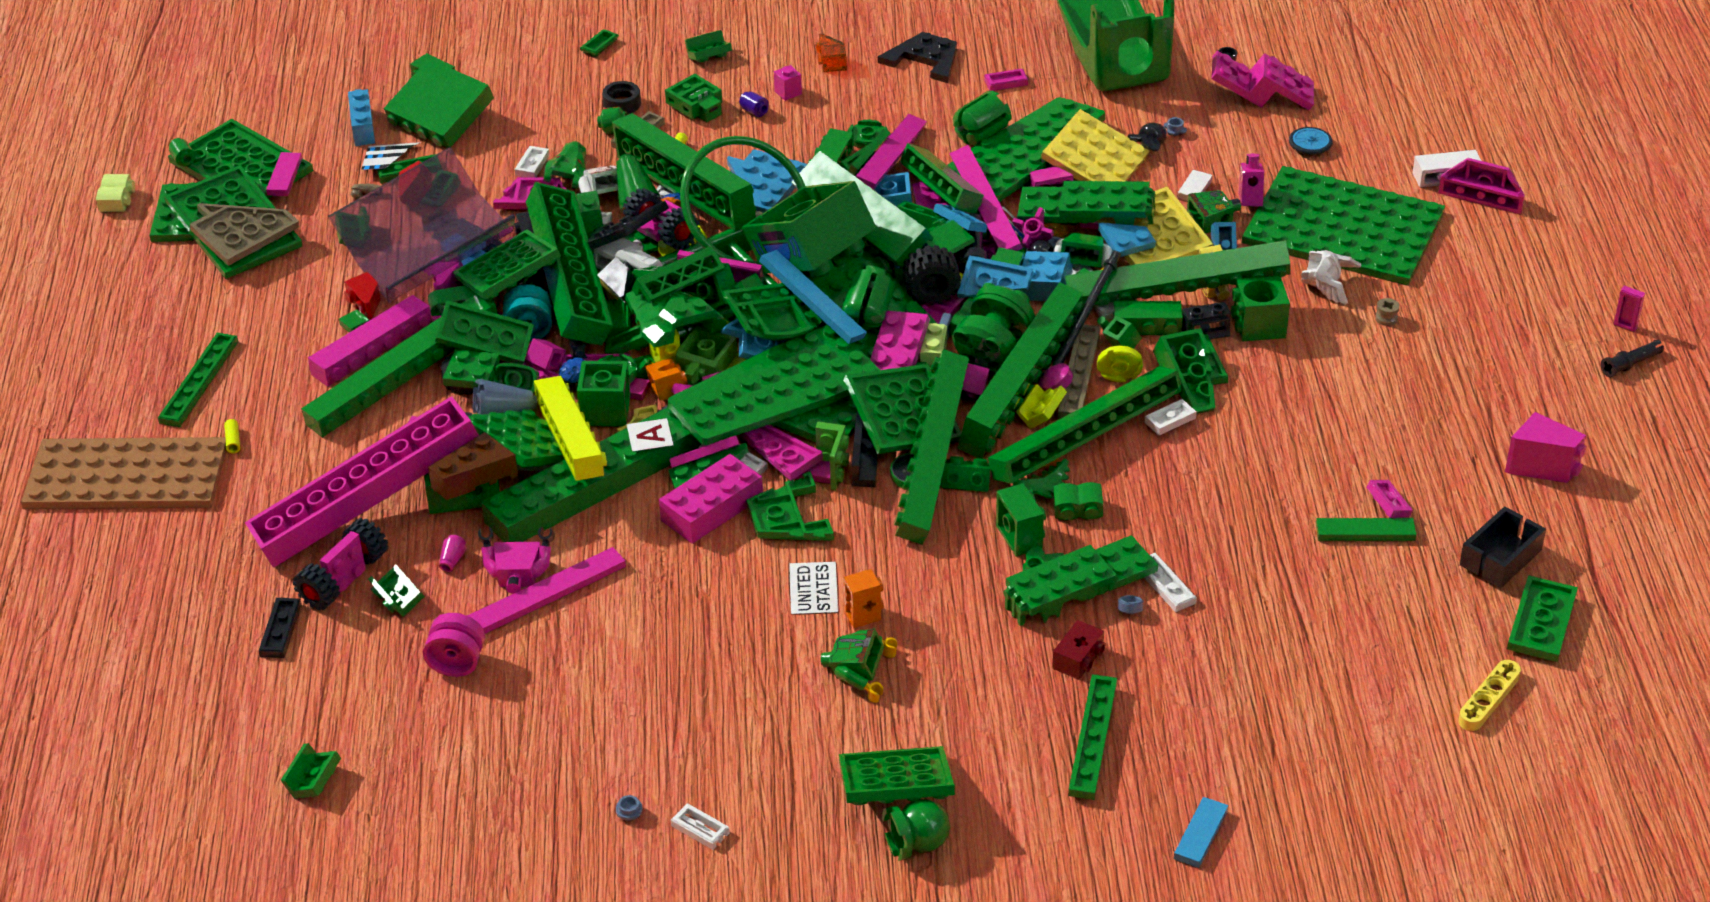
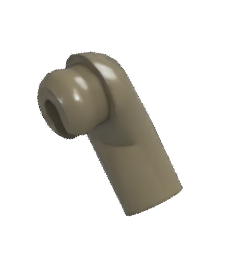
(358, 189)

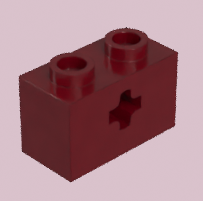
(1078, 650)

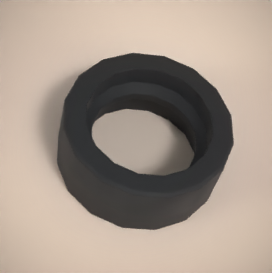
(622, 89)

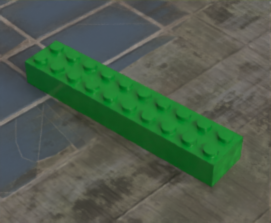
(665, 160)
(573, 277)
(1020, 371)
(556, 495)

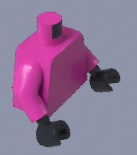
(516, 562)

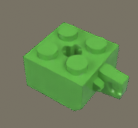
(705, 353)

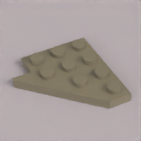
(240, 230)

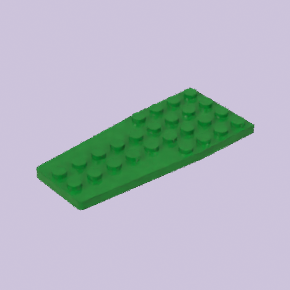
(1017, 149)
(770, 386)

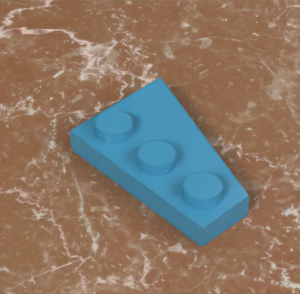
(984, 270)

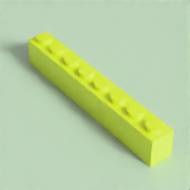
(569, 428)

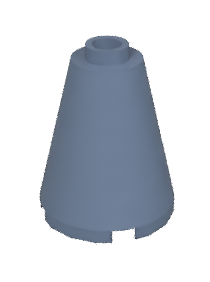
(500, 397)

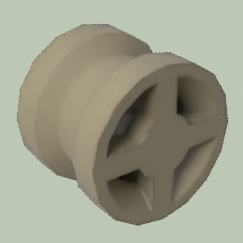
(1387, 312)

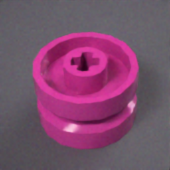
(454, 644)

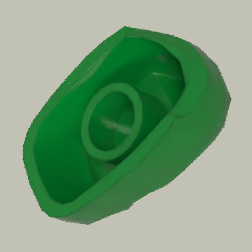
(516, 375)

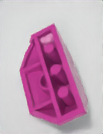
(1483, 184)

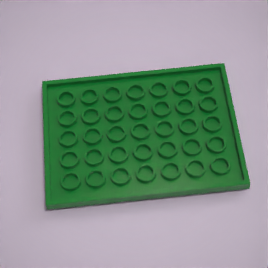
(1346, 218)

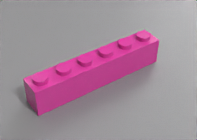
(369, 340)

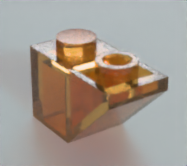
(831, 54)

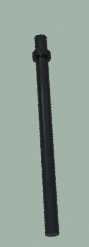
(1109, 266)

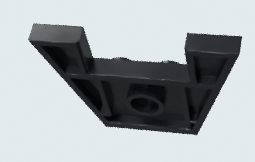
(927, 50)
(626, 225)

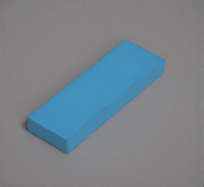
(962, 218)
(1201, 832)

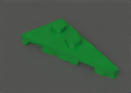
(687, 471)

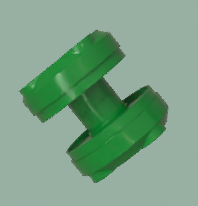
(994, 327)

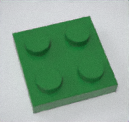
(468, 366)

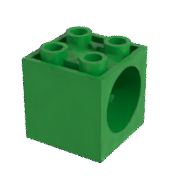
(1260, 308)
(604, 392)

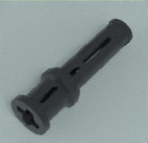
(1624, 360)

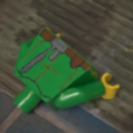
(857, 659)

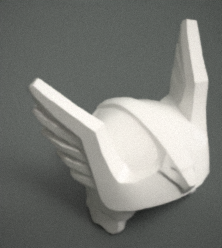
(1324, 272)

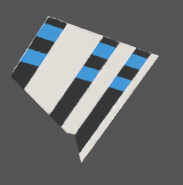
(383, 155)

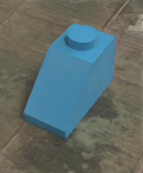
(1224, 234)

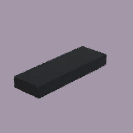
(280, 627)

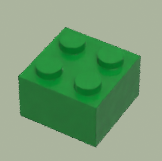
(1020, 519)

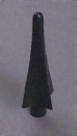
(577, 348)

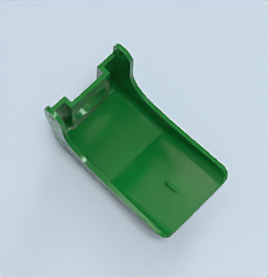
(1120, 41)

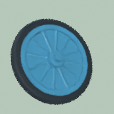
(1310, 140)

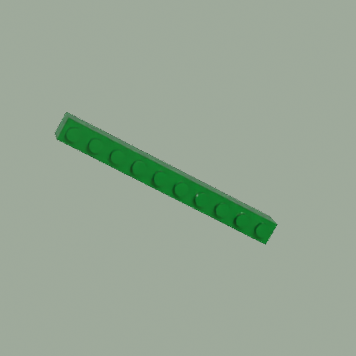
(1185, 273)
(381, 376)
(1084, 424)
(931, 448)

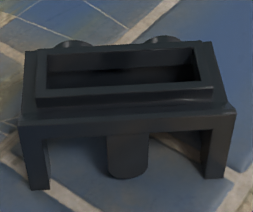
(1205, 315)

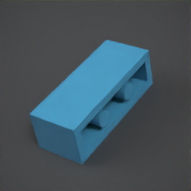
(361, 117)

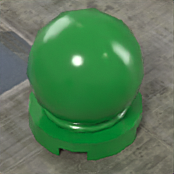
(918, 827)

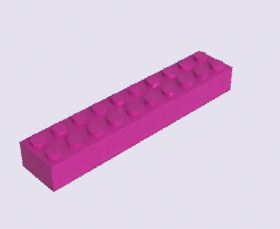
(360, 482)

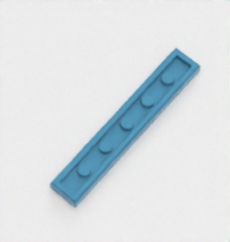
(812, 296)

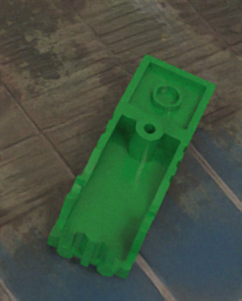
(1089, 202)
(1076, 576)

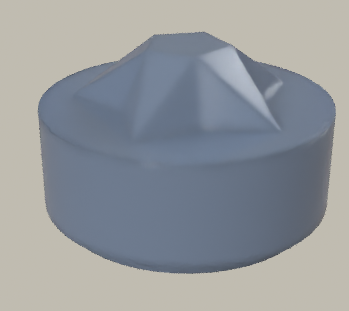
(1130, 604)

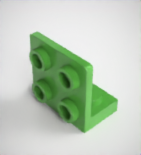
(833, 443)

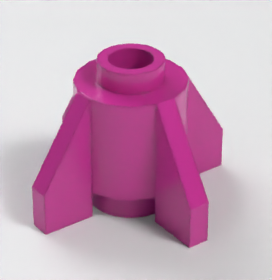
(1033, 228)

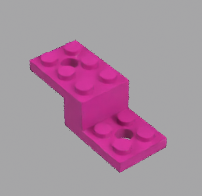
(1263, 80)

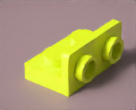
(1040, 405)

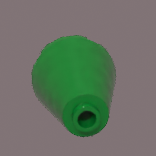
(631, 177)

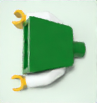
(1085, 249)

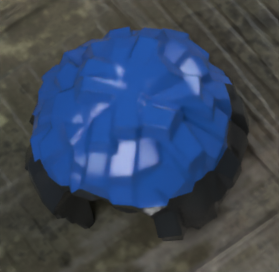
(570, 372)

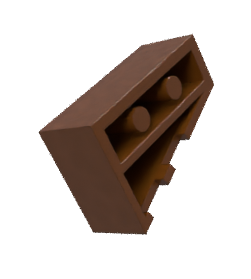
(472, 465)

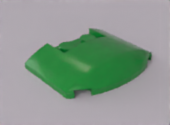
(771, 312)

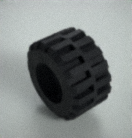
(926, 262)

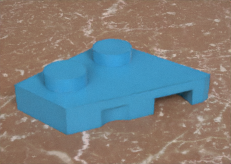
(1127, 238)

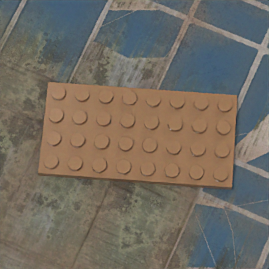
(125, 473)

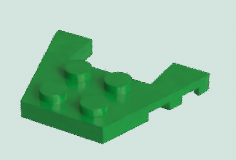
(778, 516)

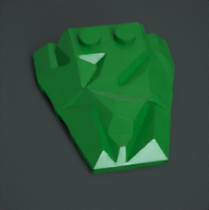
(672, 311)

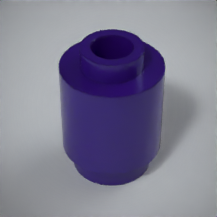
(754, 103)

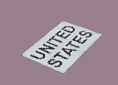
(813, 587)

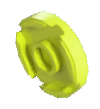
(1119, 363)

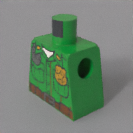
(1211, 208)

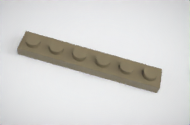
(1081, 367)

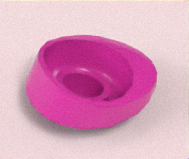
(1056, 376)

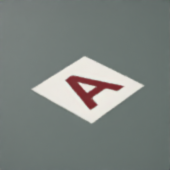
(649, 434)

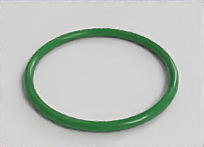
(705, 150)

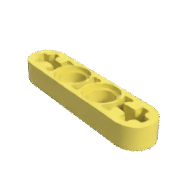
(1486, 693)

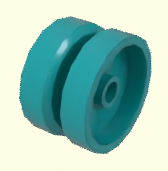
(530, 305)

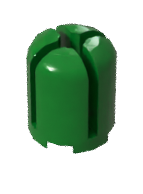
(981, 118)
(880, 295)

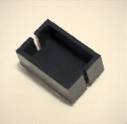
(1498, 549)

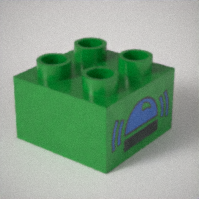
(813, 227)

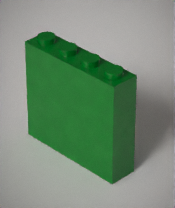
(438, 103)

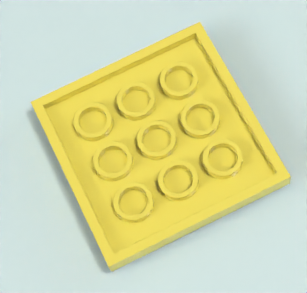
(1094, 151)
(1172, 229)

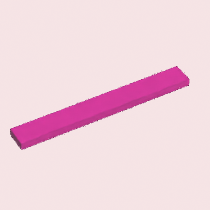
(891, 151)
(990, 207)
(549, 590)

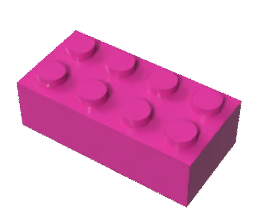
(710, 498)

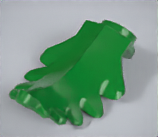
(1044, 484)

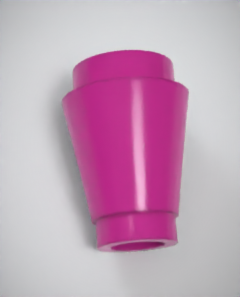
(452, 551)

